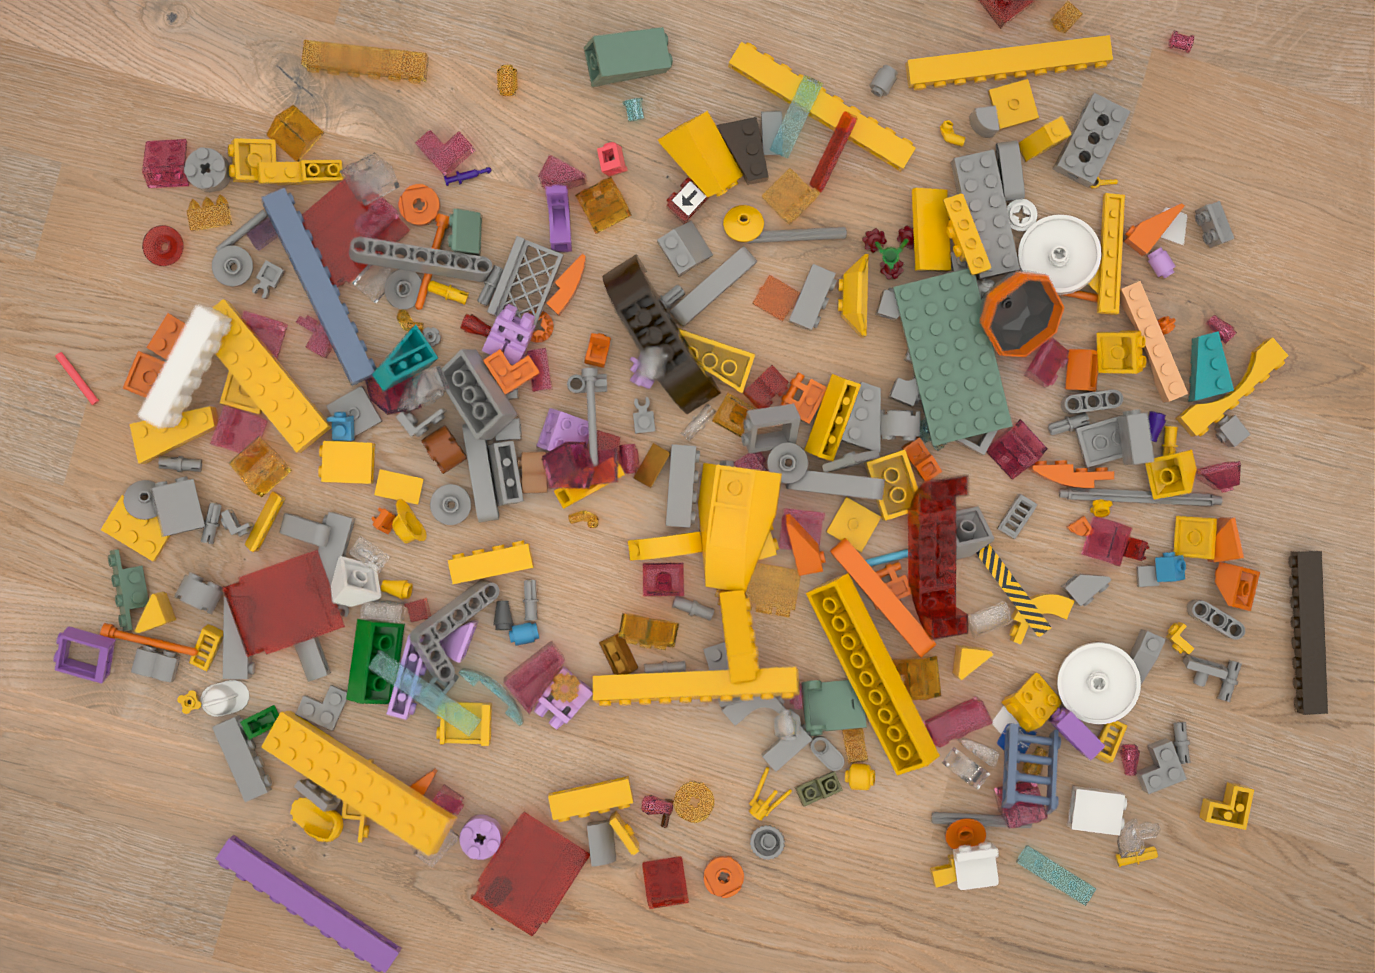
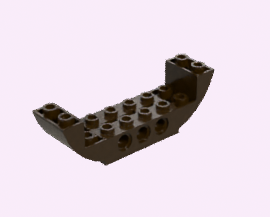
(653, 326)

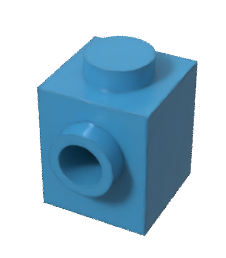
(1170, 567)

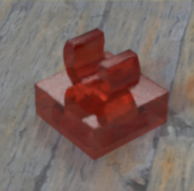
(1135, 549)

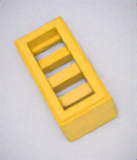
(212, 635)
(1108, 758)

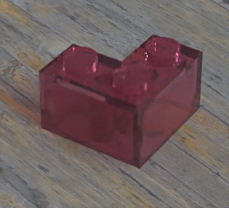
(448, 155)

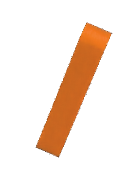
(882, 597)

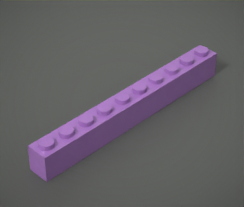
(308, 904)

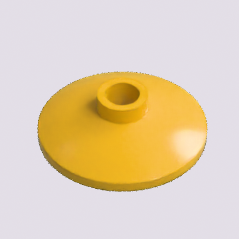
(746, 230)

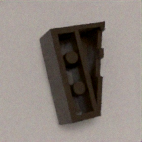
(746, 147)

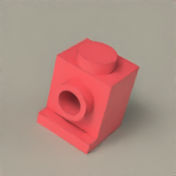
(609, 166)

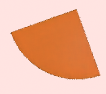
(1080, 527)

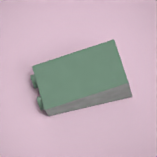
(627, 56)

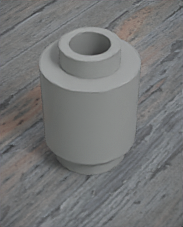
(883, 81)

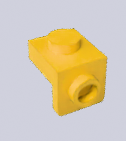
(1179, 643)

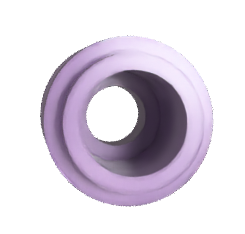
(1161, 263)

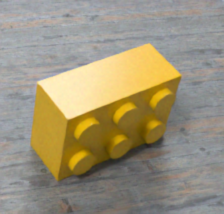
(898, 484)

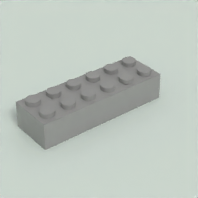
(981, 185)

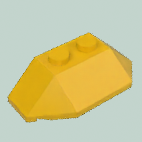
(855, 296)

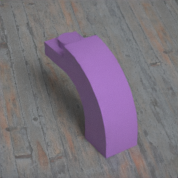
(559, 218)

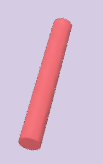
(77, 378)

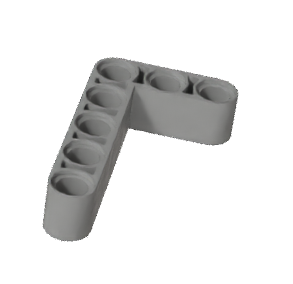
(449, 624)

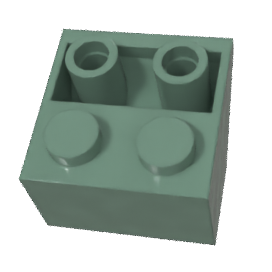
(465, 232)

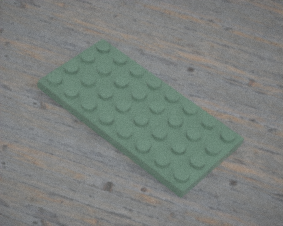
(952, 357)

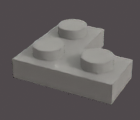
(325, 713)

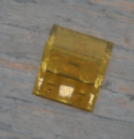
(603, 205)
(260, 467)
(920, 676)

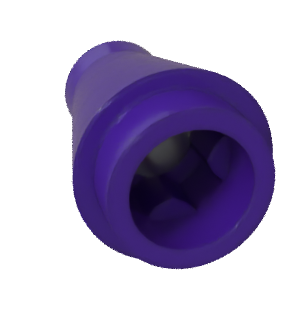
(1156, 424)

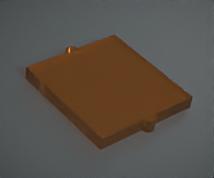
(776, 298)

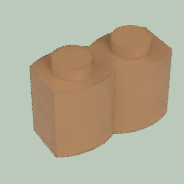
(533, 473)

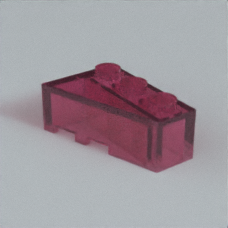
(957, 721)

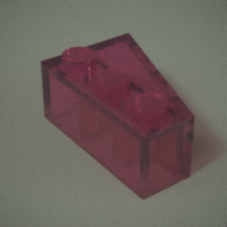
(534, 675)

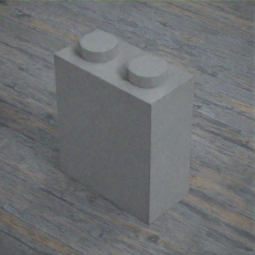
(1135, 437)
(177, 506)

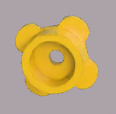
(1101, 507)
(195, 703)

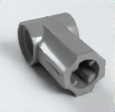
(600, 384)

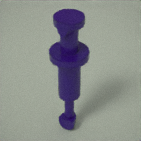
(465, 175)

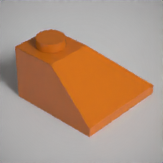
(1227, 541)
(1237, 585)

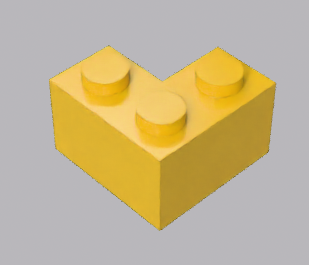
(1233, 810)

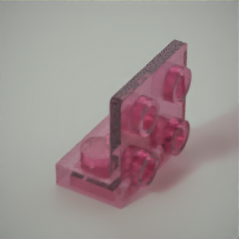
(165, 163)
(268, 330)
(237, 429)
(809, 520)

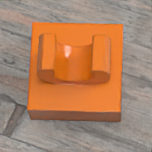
(384, 520)

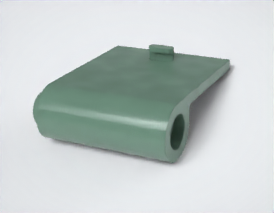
(831, 707)

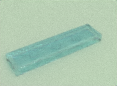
(1056, 875)

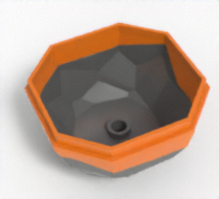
(1020, 313)

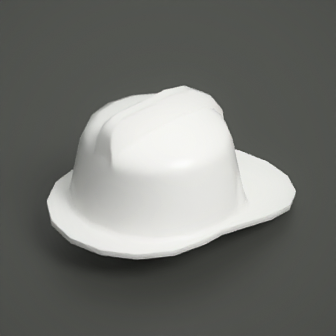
(224, 698)

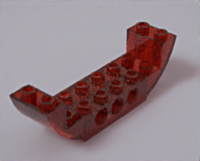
(934, 556)

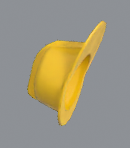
(406, 524)

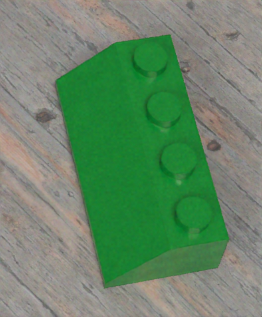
(370, 638)

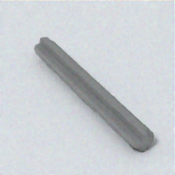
(801, 234)
(985, 820)

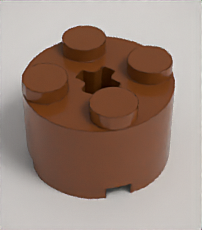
(444, 449)

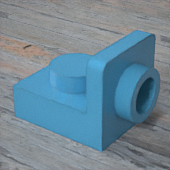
(342, 426)

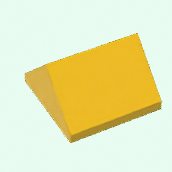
(157, 613)
(968, 659)

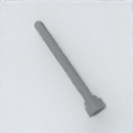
(590, 376)

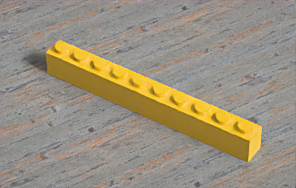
(1009, 61)
(826, 109)
(693, 685)

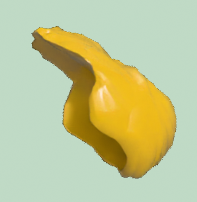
(317, 824)

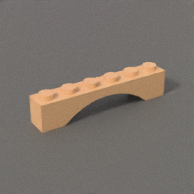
(1162, 363)

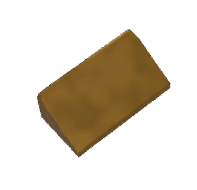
(651, 465)
(618, 655)

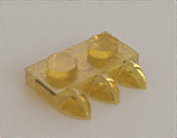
(209, 215)

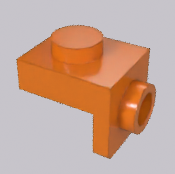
(597, 350)

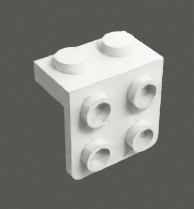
(976, 866)

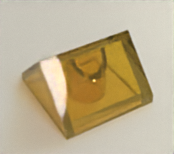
(294, 132)
(732, 414)

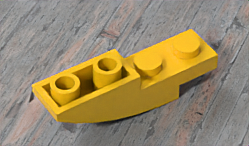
(299, 172)

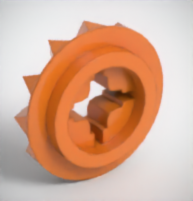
(547, 324)

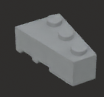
(865, 419)

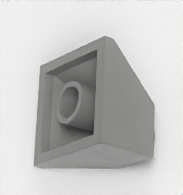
(971, 532)

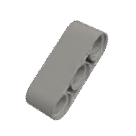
(1010, 170)
(1101, 401)
(305, 529)
(1224, 623)

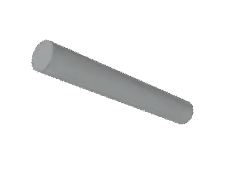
(243, 230)

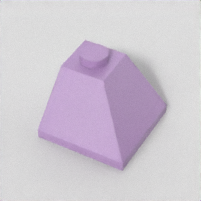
(458, 641)

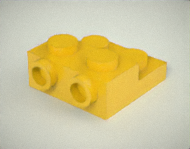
(246, 155)
(1121, 352)

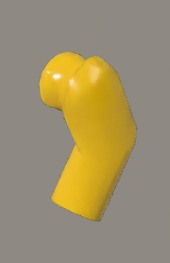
(949, 135)

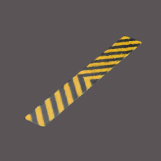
(1013, 590)

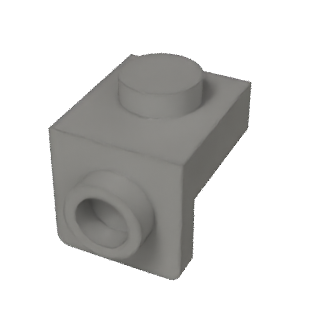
(231, 522)

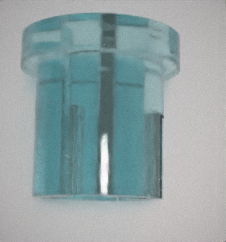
(634, 109)

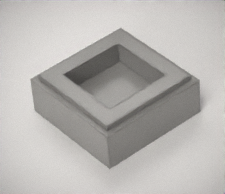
(1146, 576)

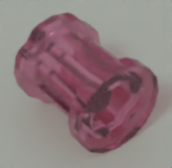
(1181, 41)

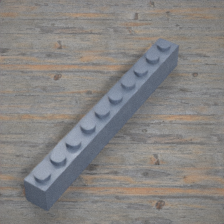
(318, 286)

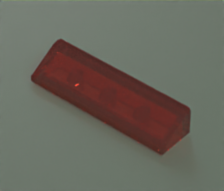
(833, 151)

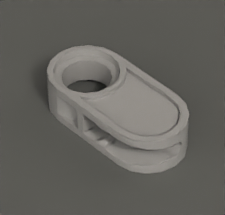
(829, 756)

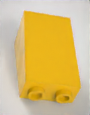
(703, 155)

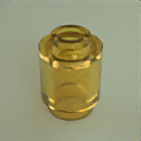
(507, 80)

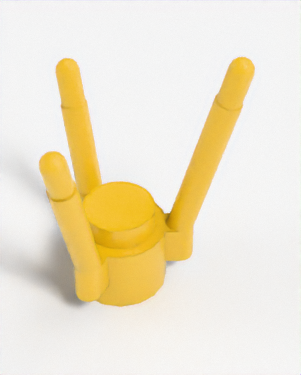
(761, 808)

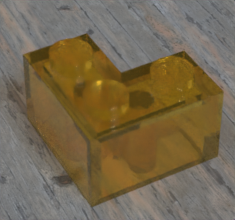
(648, 631)

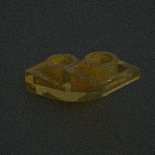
(855, 745)

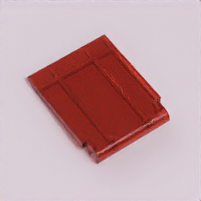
(333, 230)
(283, 605)
(529, 874)

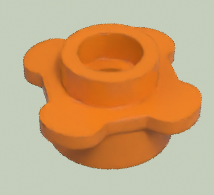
(1166, 324)

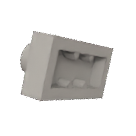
(1204, 669)

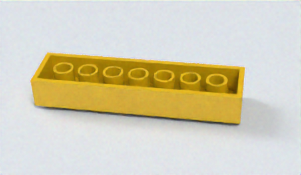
(269, 383)

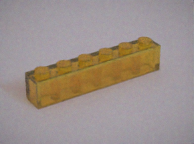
(365, 61)

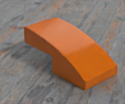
(922, 459)

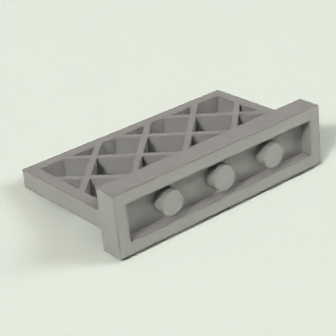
(510, 273)

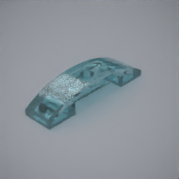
(796, 116)
(474, 676)

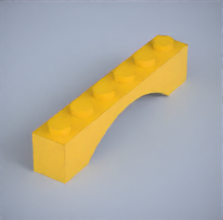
(1263, 360)

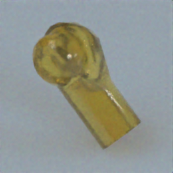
(406, 322)
(586, 516)

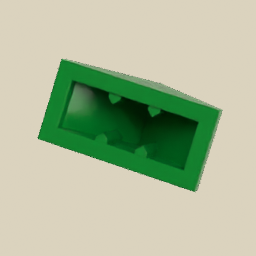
(260, 722)

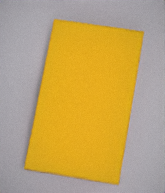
(398, 486)

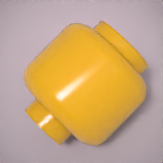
(860, 777)

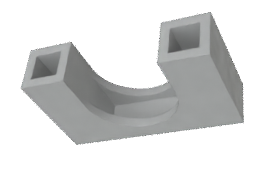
(780, 751)

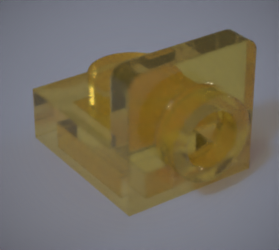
(1066, 17)

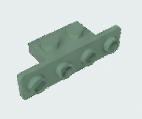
(129, 587)

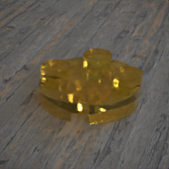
(689, 812)

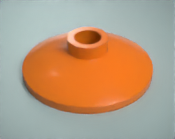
(965, 833)

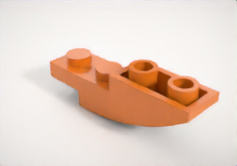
(1064, 474)

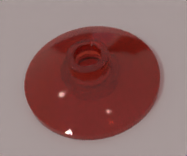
(153, 244)

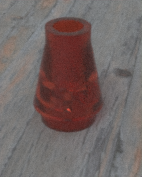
(473, 325)

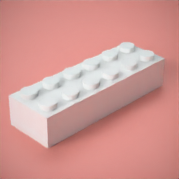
(185, 367)

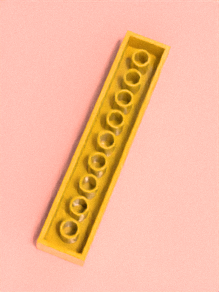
(872, 674)
(359, 782)

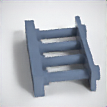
(1012, 776)

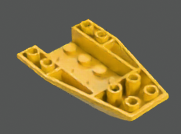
(735, 522)

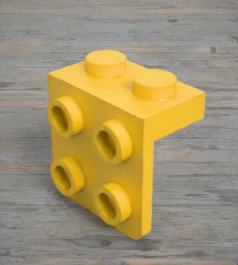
(1032, 703)

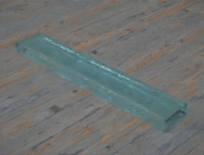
(424, 693)

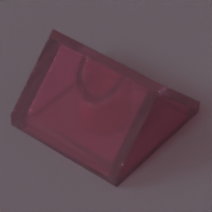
(1106, 541)
(663, 579)

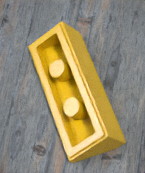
(264, 521)

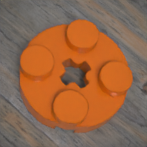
(410, 197)
(719, 887)

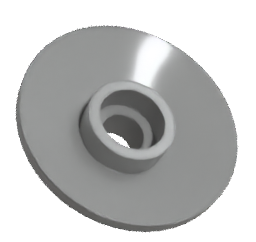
(222, 266)
(411, 285)
(786, 451)
(134, 505)
(440, 508)

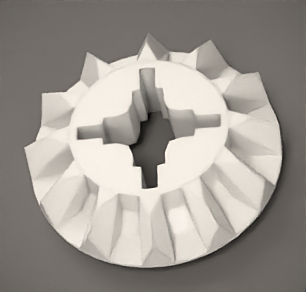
(1027, 208)

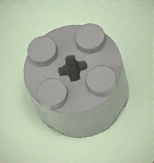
(196, 168)
(900, 424)
(198, 593)

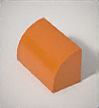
(1082, 370)

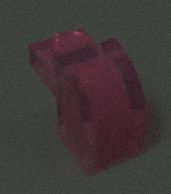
(319, 341)

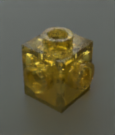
(568, 680)

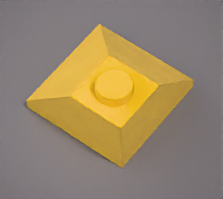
(1172, 474)

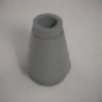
(503, 617)

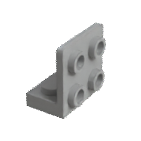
(1214, 224)
(409, 422)
(318, 795)

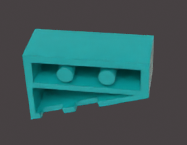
(405, 360)
(1208, 368)

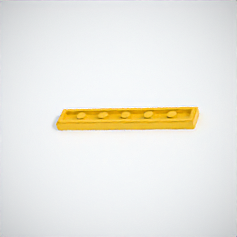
(1111, 254)

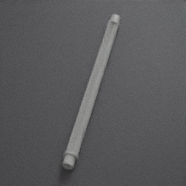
(1138, 497)

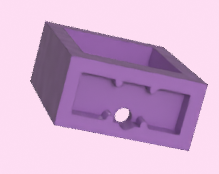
(80, 669)
(1076, 732)

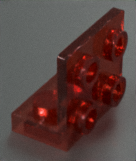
(665, 882)

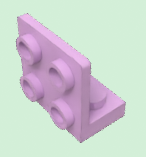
(562, 428)

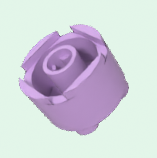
(475, 847)

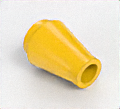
(399, 588)

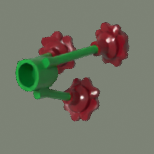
(891, 264)

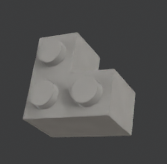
(1164, 771)

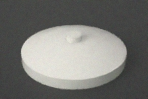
(1062, 250)
(1098, 683)

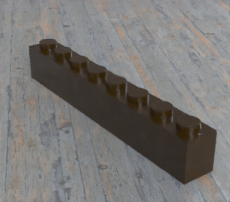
(1309, 632)

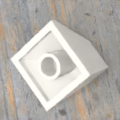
(354, 583)

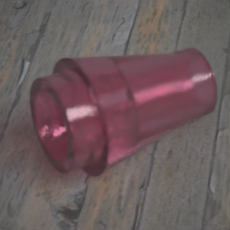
(1225, 330)
(1130, 757)
(653, 805)

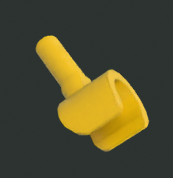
(1104, 182)

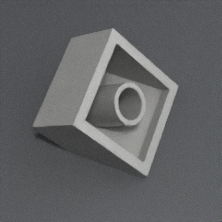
(684, 248)

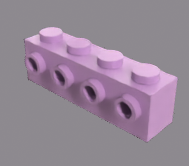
(401, 704)

